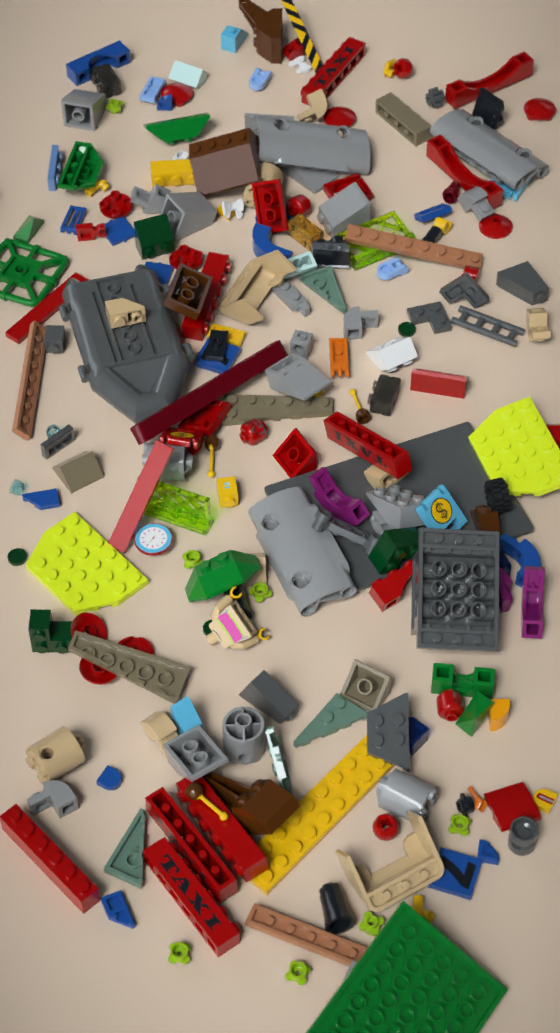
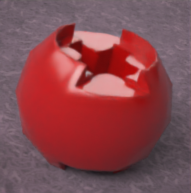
(403, 68)
(388, 833)

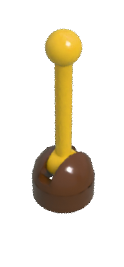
(362, 414)
(211, 445)
(195, 792)

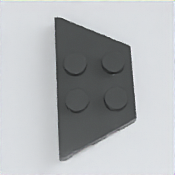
(390, 732)

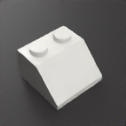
(393, 353)

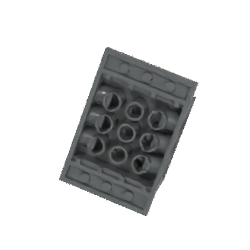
(456, 590)

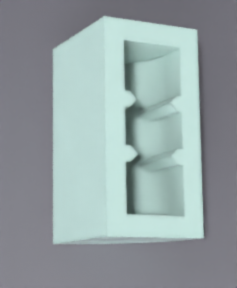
(188, 74)
(303, 262)

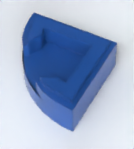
(165, 103)
(487, 853)

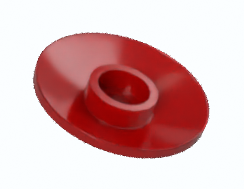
(496, 226)
(90, 624)
(90, 673)

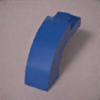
(262, 242)
(523, 553)

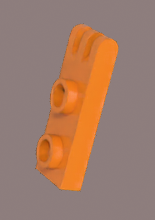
(338, 356)

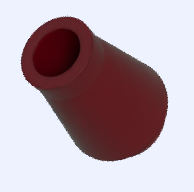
(451, 193)

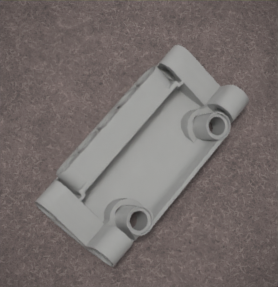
(312, 146)
(488, 149)
(301, 557)

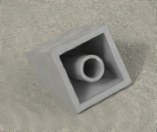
(83, 109)
(344, 208)
(188, 213)

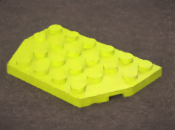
(519, 449)
(83, 567)

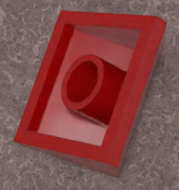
(296, 455)

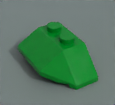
(178, 128)
(81, 168)
(220, 574)

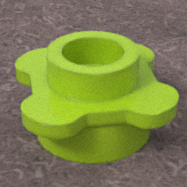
(114, 106)
(191, 555)
(260, 587)
(462, 820)
(371, 929)
(181, 947)
(302, 968)

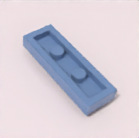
(54, 167)

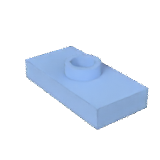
(152, 89)

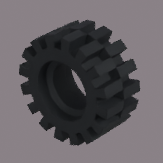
(497, 495)

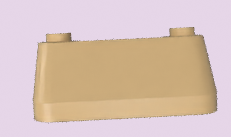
(254, 285)
(401, 878)

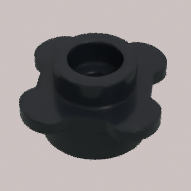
(465, 805)

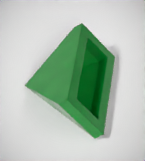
(28, 229)
(474, 713)

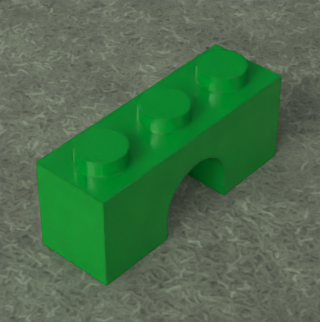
(467, 685)

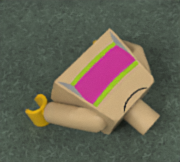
(232, 626)

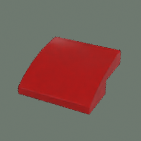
(510, 804)

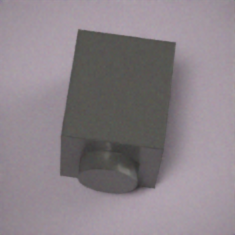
(54, 339)

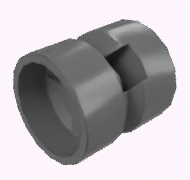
(522, 836)

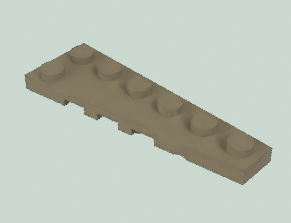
(274, 407)
(143, 669)

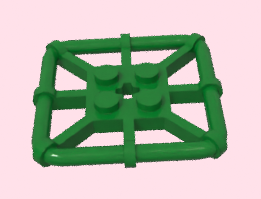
(12, 274)

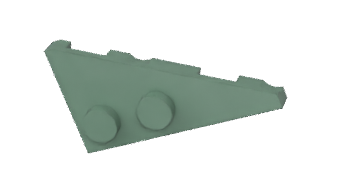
(325, 285)
(336, 715)
(277, 753)
(128, 858)

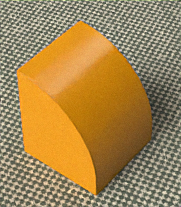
(498, 714)

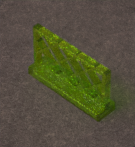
(374, 255)
(180, 513)

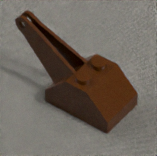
(268, 29)
(187, 291)
(258, 807)

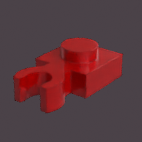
(88, 231)

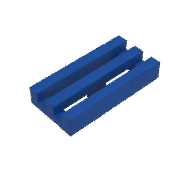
(433, 212)
(71, 228)

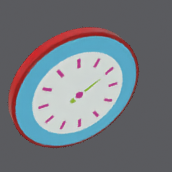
(153, 539)

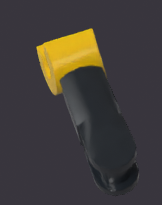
(439, 227)

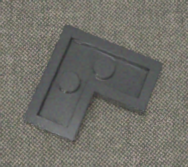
(466, 287)
(432, 313)

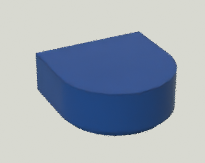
(109, 779)

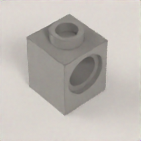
(301, 343)

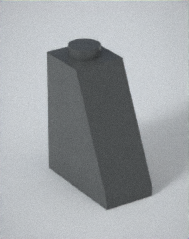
(523, 283)
(269, 698)

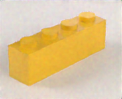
(171, 173)

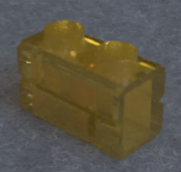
(304, 231)

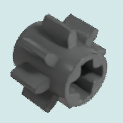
(435, 97)

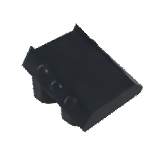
(489, 108)
(331, 252)

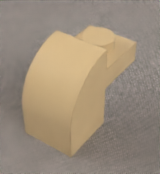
(317, 104)
(537, 324)
(159, 728)

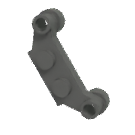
(355, 535)

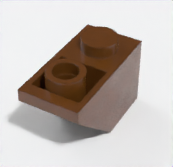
(485, 519)

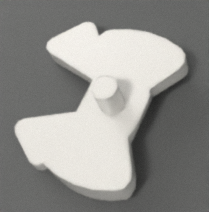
(303, 66)
(237, 206)

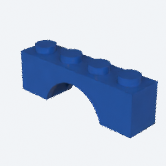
(80, 69)

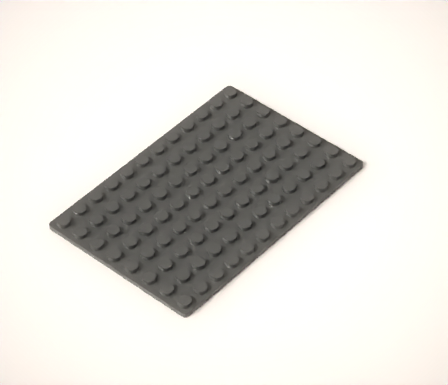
(435, 460)

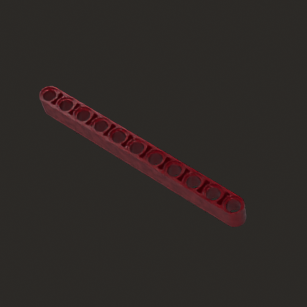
(208, 392)

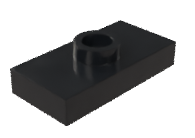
(217, 345)

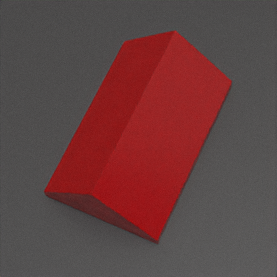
(270, 204)
(438, 383)

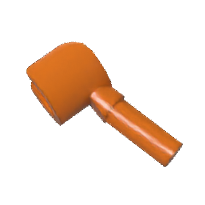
(479, 803)

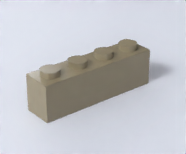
(403, 119)

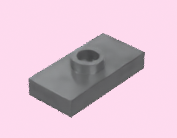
(57, 441)

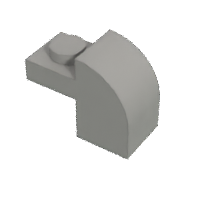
(150, 201)
(476, 201)
(355, 320)
(54, 794)

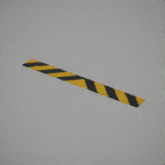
(302, 34)

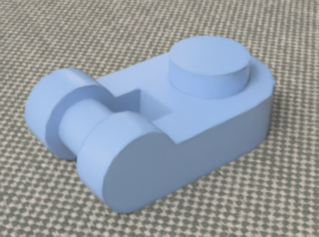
(259, 79)
(391, 269)

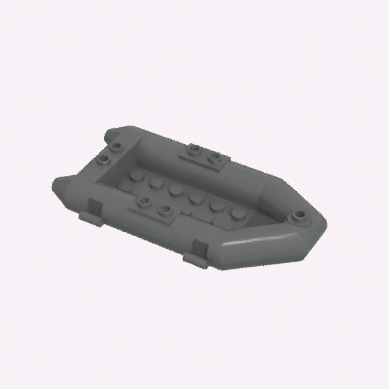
(133, 365)

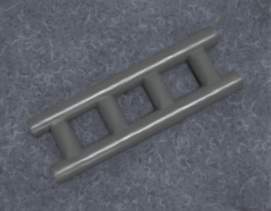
(498, 324)

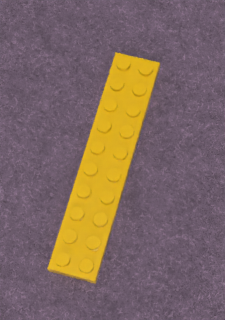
(319, 813)

